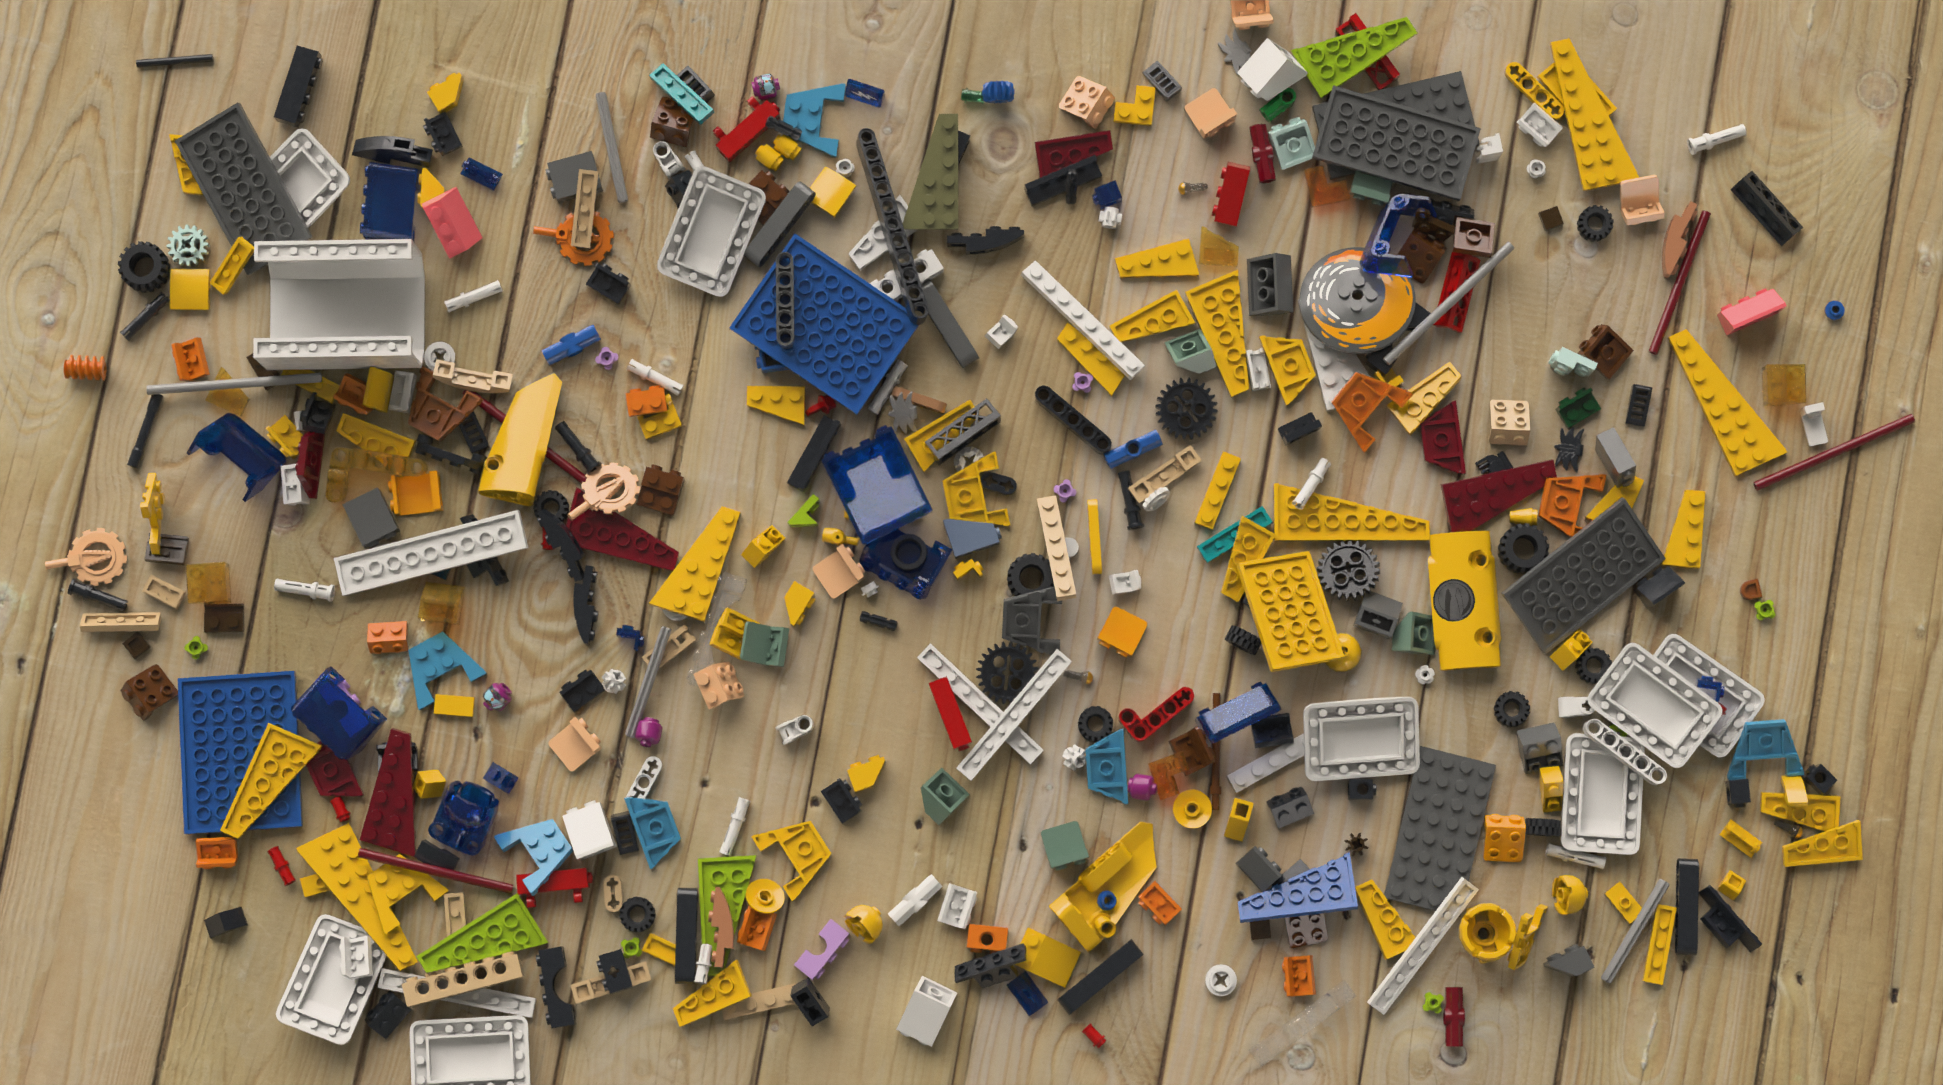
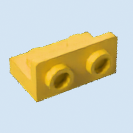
(286, 435)

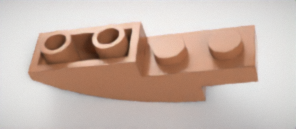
(1673, 244)
(721, 918)

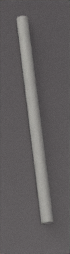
(1448, 303)
(234, 383)

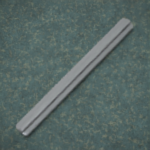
(611, 147)
(648, 681)
(1635, 931)

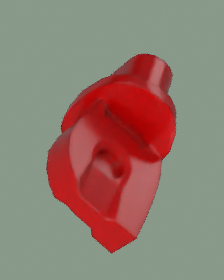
(824, 404)

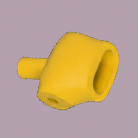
(838, 537)

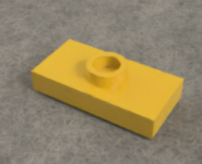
(313, 885)
(1623, 902)

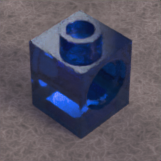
(1107, 195)

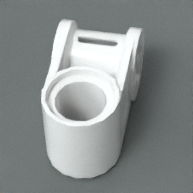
(669, 162)
(1572, 707)
(793, 729)

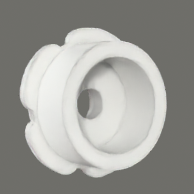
(844, 163)
(1531, 168)
(869, 589)
(1425, 669)

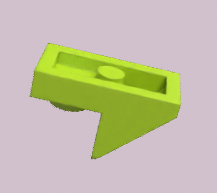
(801, 517)

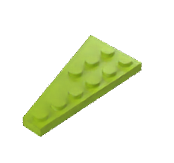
(1347, 55)
(733, 877)
(496, 932)

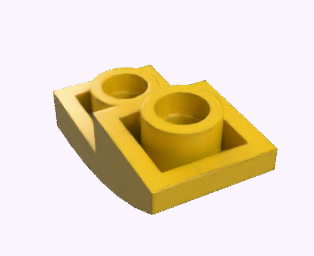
(1795, 791)

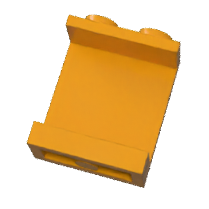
(416, 494)

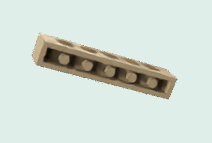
(415, 998)

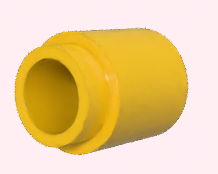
(787, 146)
(769, 157)

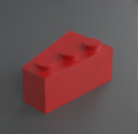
(1231, 193)

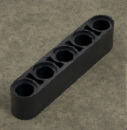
(1069, 411)
(1687, 906)
(686, 935)
(1100, 977)

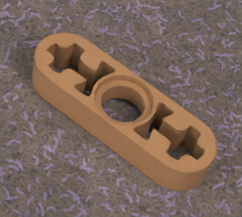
(921, 400)

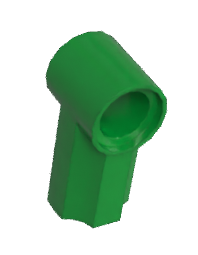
(1277, 105)

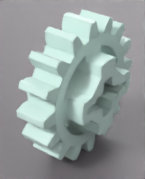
(182, 250)

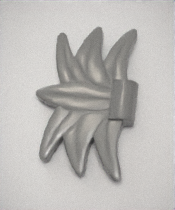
(1236, 51)
(903, 412)

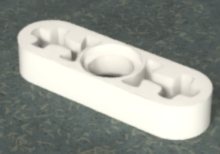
(652, 780)

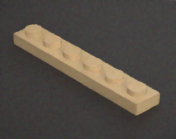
(1056, 548)

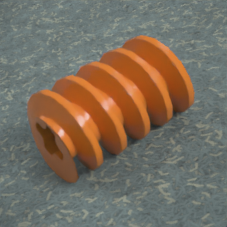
(85, 368)

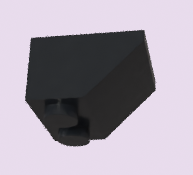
(1658, 587)

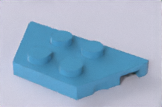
(1108, 766)
(653, 826)

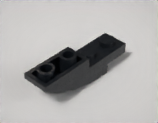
(392, 147)
(993, 241)
(560, 536)
(584, 613)

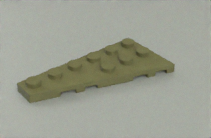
(936, 189)

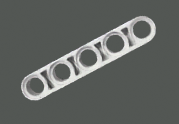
(1634, 753)

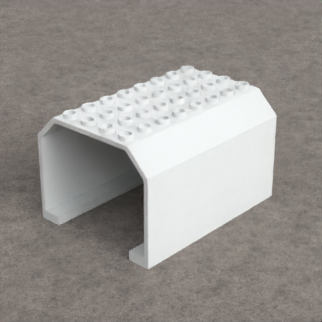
(343, 304)

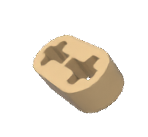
(608, 893)

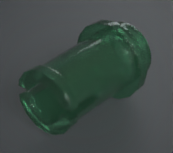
(972, 96)

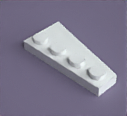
(874, 243)

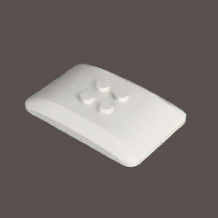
(309, 174)
(711, 231)
(1739, 696)
(1654, 705)
(1361, 738)
(1600, 798)
(318, 994)
(470, 1051)

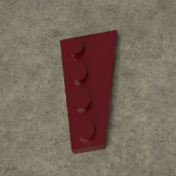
(1065, 151)

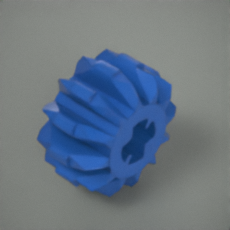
(998, 92)

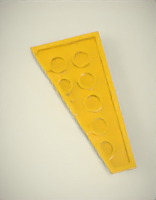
(695, 578)

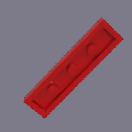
(1386, 65)
(1454, 278)

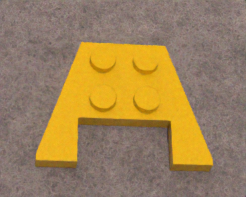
(966, 496)
(152, 509)
(802, 847)
(392, 884)
(1524, 937)

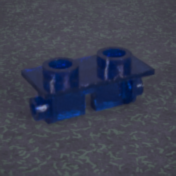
(481, 173)

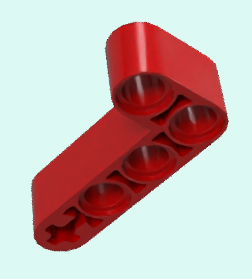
(1159, 711)

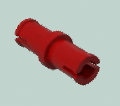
(281, 865)

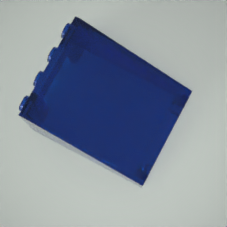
(876, 485)

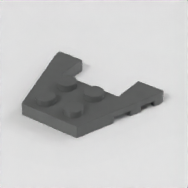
(1023, 620)

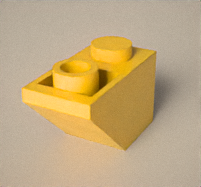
(447, 94)
(429, 187)
(762, 546)
(797, 601)
(1571, 649)
(865, 775)
(1551, 788)
(1238, 819)

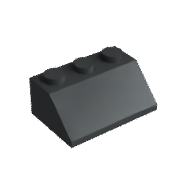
(1270, 285)

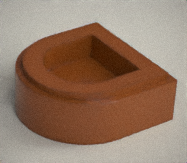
(1751, 590)

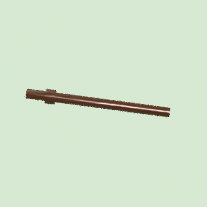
(1215, 789)

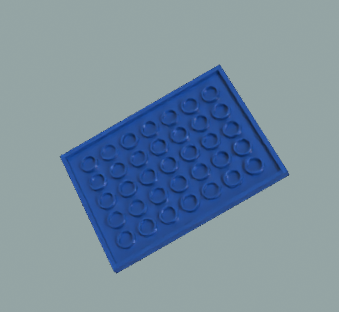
(842, 326)
(218, 737)

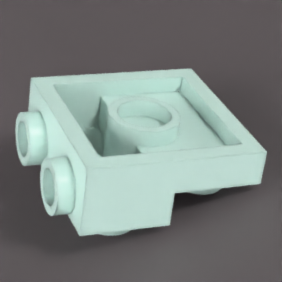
(1292, 142)
(1566, 360)

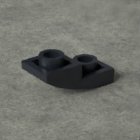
(432, 855)

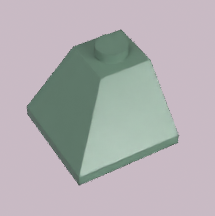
(1192, 352)
(1414, 635)
(942, 796)

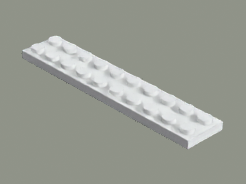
(431, 553)

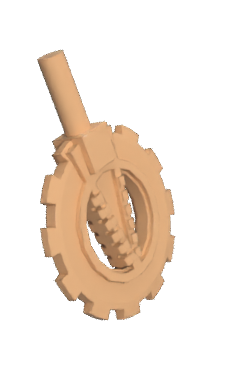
(600, 496)
(80, 559)

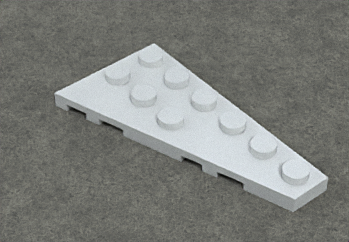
(1332, 367)

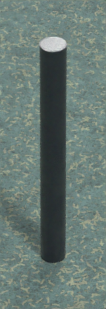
(175, 60)

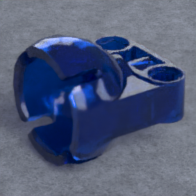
(464, 817)

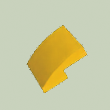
(831, 191)
(190, 289)
(378, 389)
(729, 632)

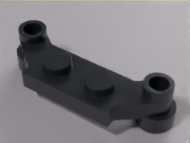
(424, 446)

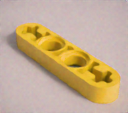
(1537, 88)
(1094, 536)

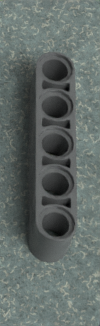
(779, 224)
(781, 291)
(948, 326)

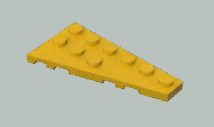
(1221, 322)
(272, 768)

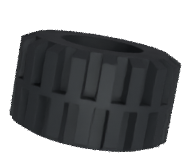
(133, 255)
(1534, 536)
(1024, 562)

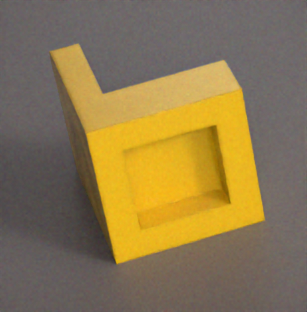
(1390, 378)
(429, 784)

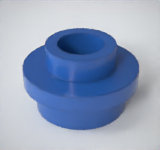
(1830, 314)
(1111, 900)

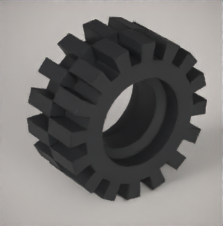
(1599, 212)
(552, 496)
(1243, 640)
(1582, 665)
(1514, 697)
(1095, 735)
(1543, 827)
(637, 902)

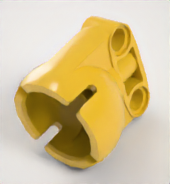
(1500, 931)

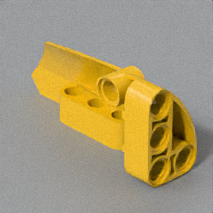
(522, 444)
(1119, 870)

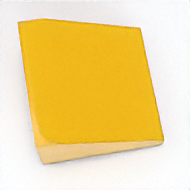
(1731, 885)

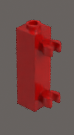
(747, 131)
(950, 714)
(558, 881)

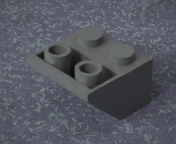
(1378, 614)
(1540, 747)
(1259, 868)
(1572, 962)

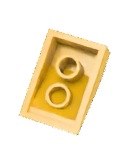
(1048, 957)

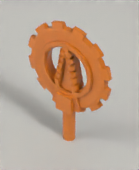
(564, 235)

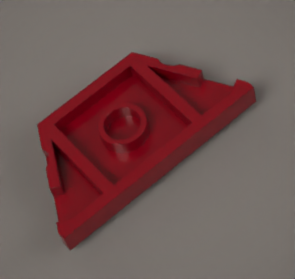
(1443, 439)
(309, 462)
(333, 775)

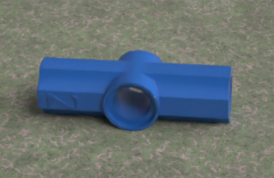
(571, 345)
(1121, 454)

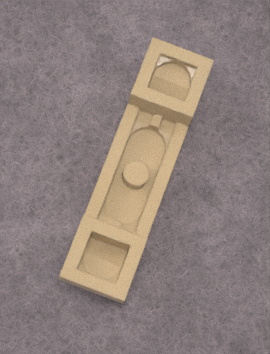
(471, 380)
(1165, 474)
(594, 987)

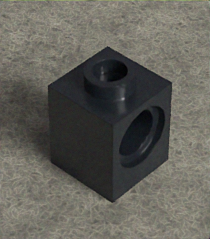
(1828, 778)
(1738, 792)
(1353, 793)

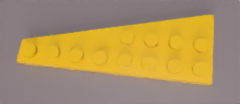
(1595, 142)
(1735, 424)
(1339, 519)
(338, 866)

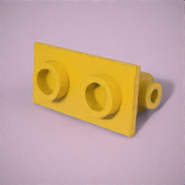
(1741, 838)

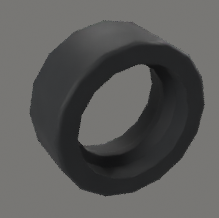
(894, 552)

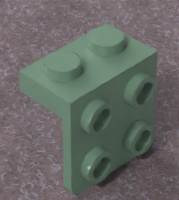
(1370, 188)
(764, 644)
(1064, 845)

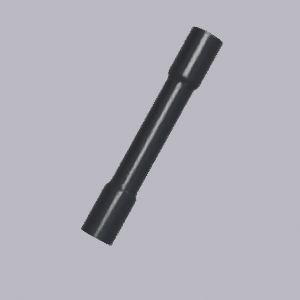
(138, 450)

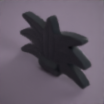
(1569, 449)

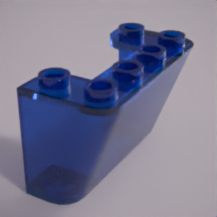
(389, 202)
(878, 560)
(336, 716)

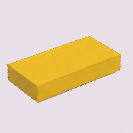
(454, 705)
(660, 948)

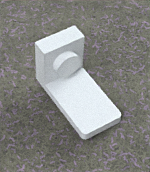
(1814, 424)

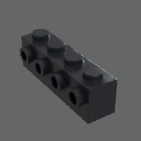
(298, 86)

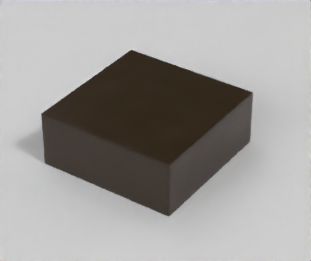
(1550, 218)
(136, 645)
(1260, 930)

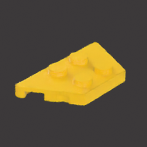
(1288, 364)

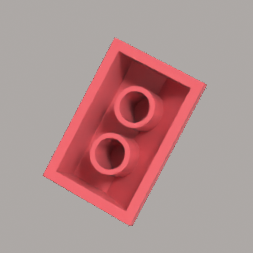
(452, 222)
(1750, 310)

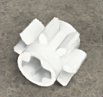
(1110, 217)
(613, 681)
(1074, 757)

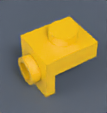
(964, 568)

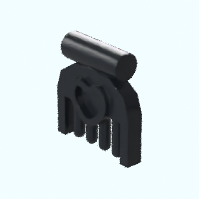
(1495, 463)

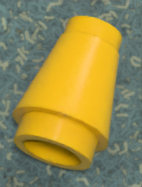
(1524, 516)

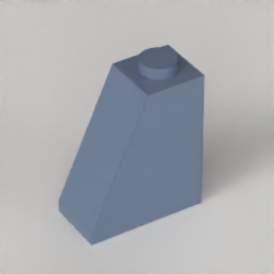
(970, 536)

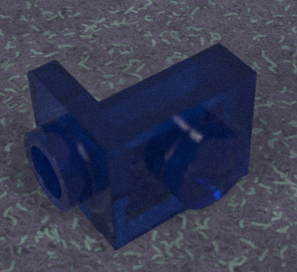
(629, 632)
(1708, 683)
(500, 778)

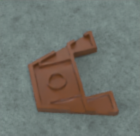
(433, 414)

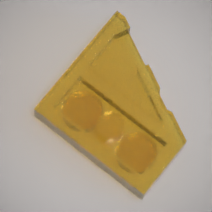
(1216, 250)
(229, 399)

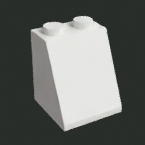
(1270, 70)
(589, 830)
(926, 1011)

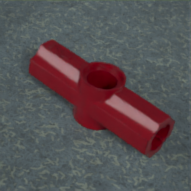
(1262, 153)
(1454, 1016)

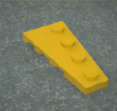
(1155, 318)
(374, 437)
(1820, 813)

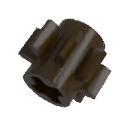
(1351, 847)

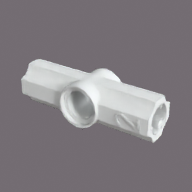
(915, 900)

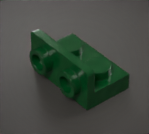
(1577, 408)

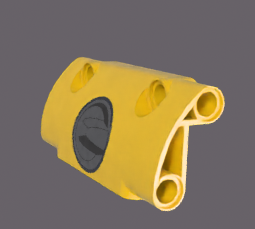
(1464, 600)

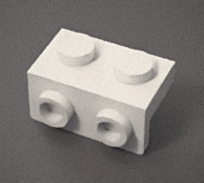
(1539, 125)
(957, 906)
(356, 957)

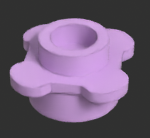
(606, 353)
(1082, 377)
(1065, 485)

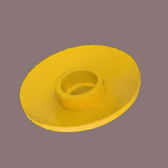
(1199, 801)
(768, 890)

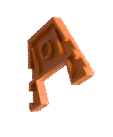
(1359, 400)
(1563, 498)

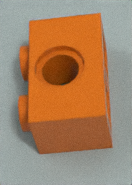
(977, 931)

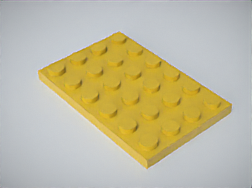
(1290, 611)

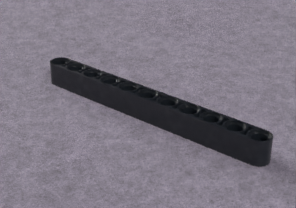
(892, 234)

